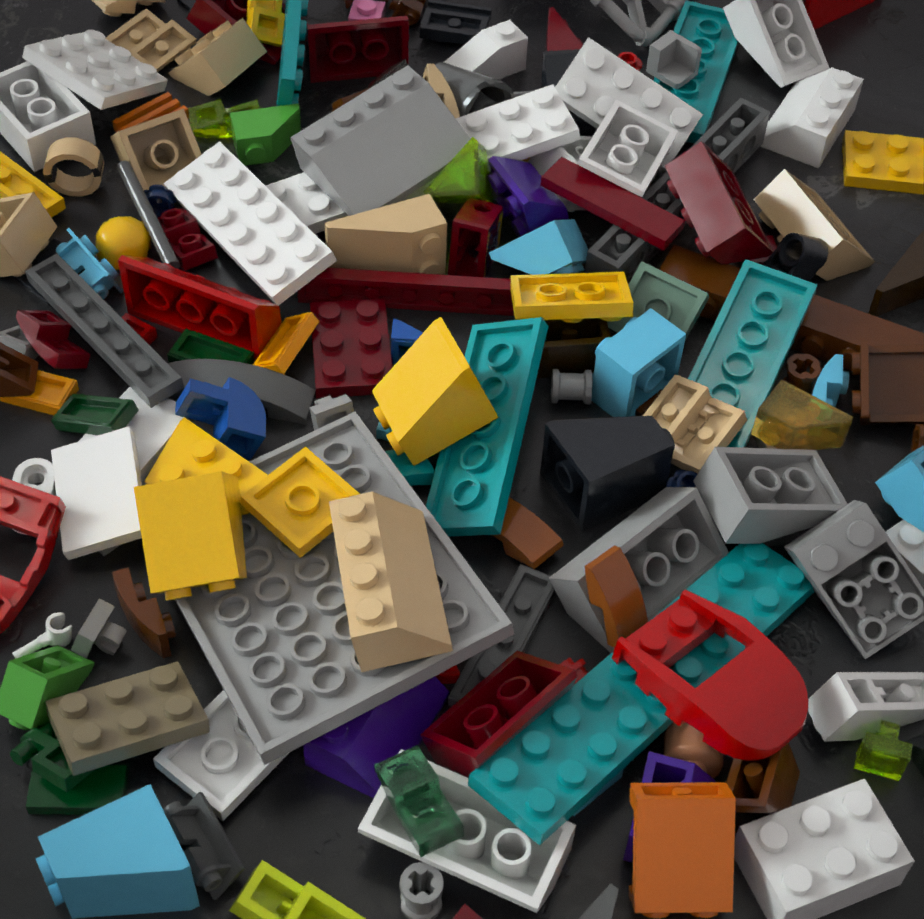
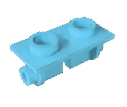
(80, 255)

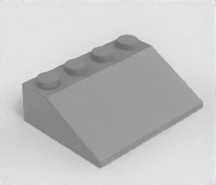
(380, 143)

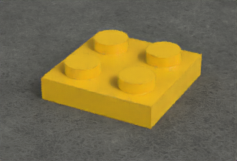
(296, 500)

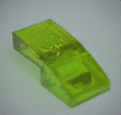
(213, 120)

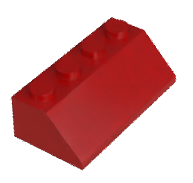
(197, 304)

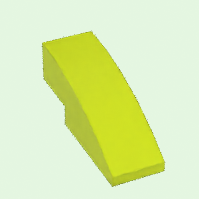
(277, 896)

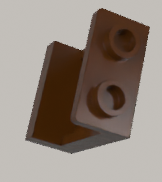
(889, 384)

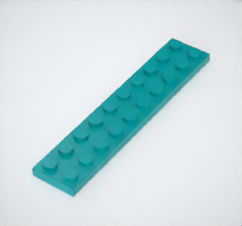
(609, 720)

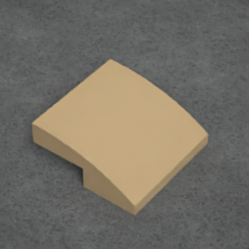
(152, 39)
(694, 421)

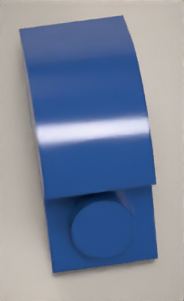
(231, 409)

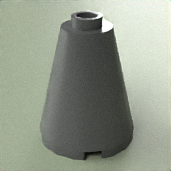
(473, 89)

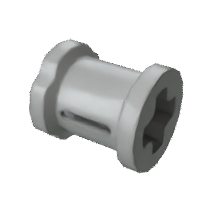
(571, 386)
(420, 878)

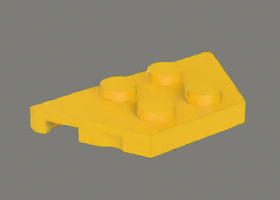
(195, 453)

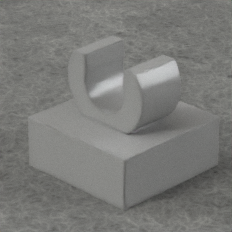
(329, 410)
(99, 631)

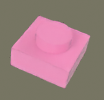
(367, 10)

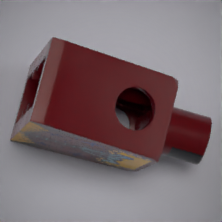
(476, 227)

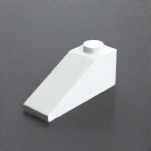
(494, 51)
(859, 701)

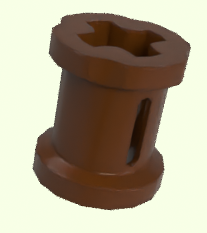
(797, 374)

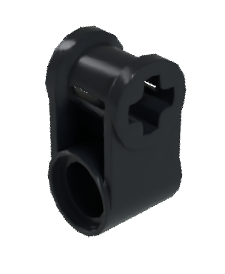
(799, 256)

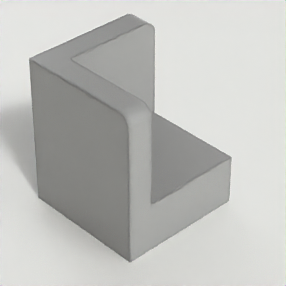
(673, 59)

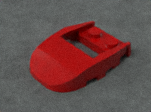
(35, 515)
(741, 709)

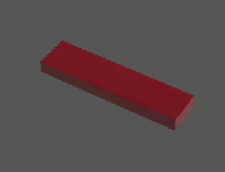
(612, 203)

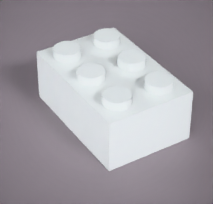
(39, 112)
(822, 854)

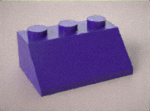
(380, 733)

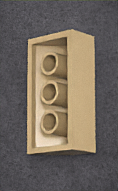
(388, 581)

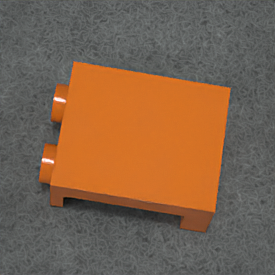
(682, 848)

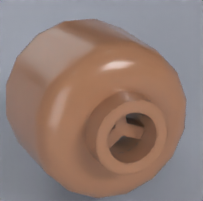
(687, 745)

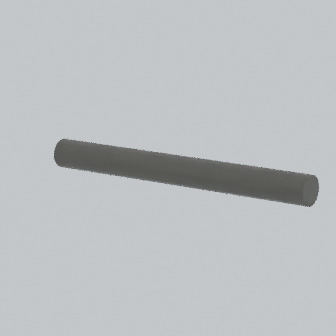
(147, 214)

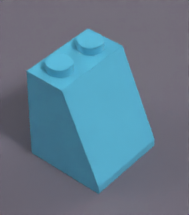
(118, 861)

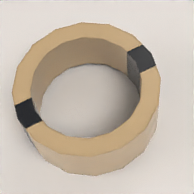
(79, 150)

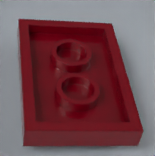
(350, 346)

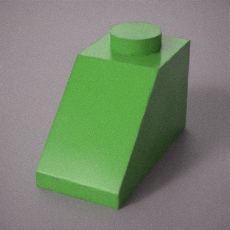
(264, 132)
(39, 678)

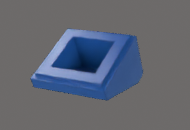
(402, 338)

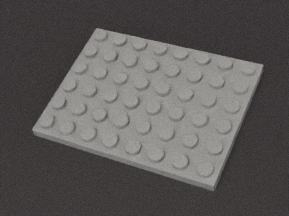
(285, 631)

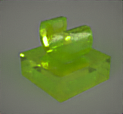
(883, 752)

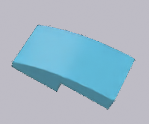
(832, 381)

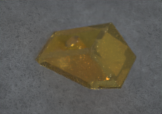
(799, 421)

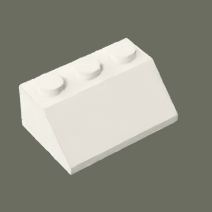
(813, 116)

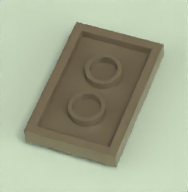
(126, 717)

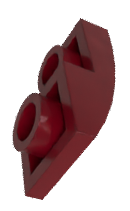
(185, 238)

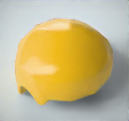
(122, 237)

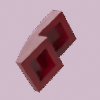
(49, 338)

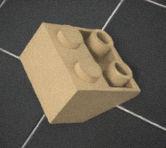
(218, 58)

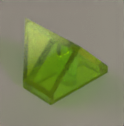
(463, 177)

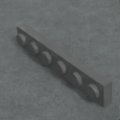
(105, 330)

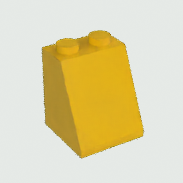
(431, 397)
(192, 533)

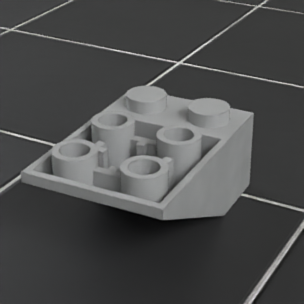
(860, 577)

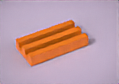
(153, 109)

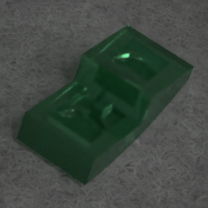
(418, 801)

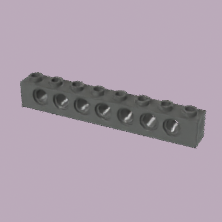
(731, 139)

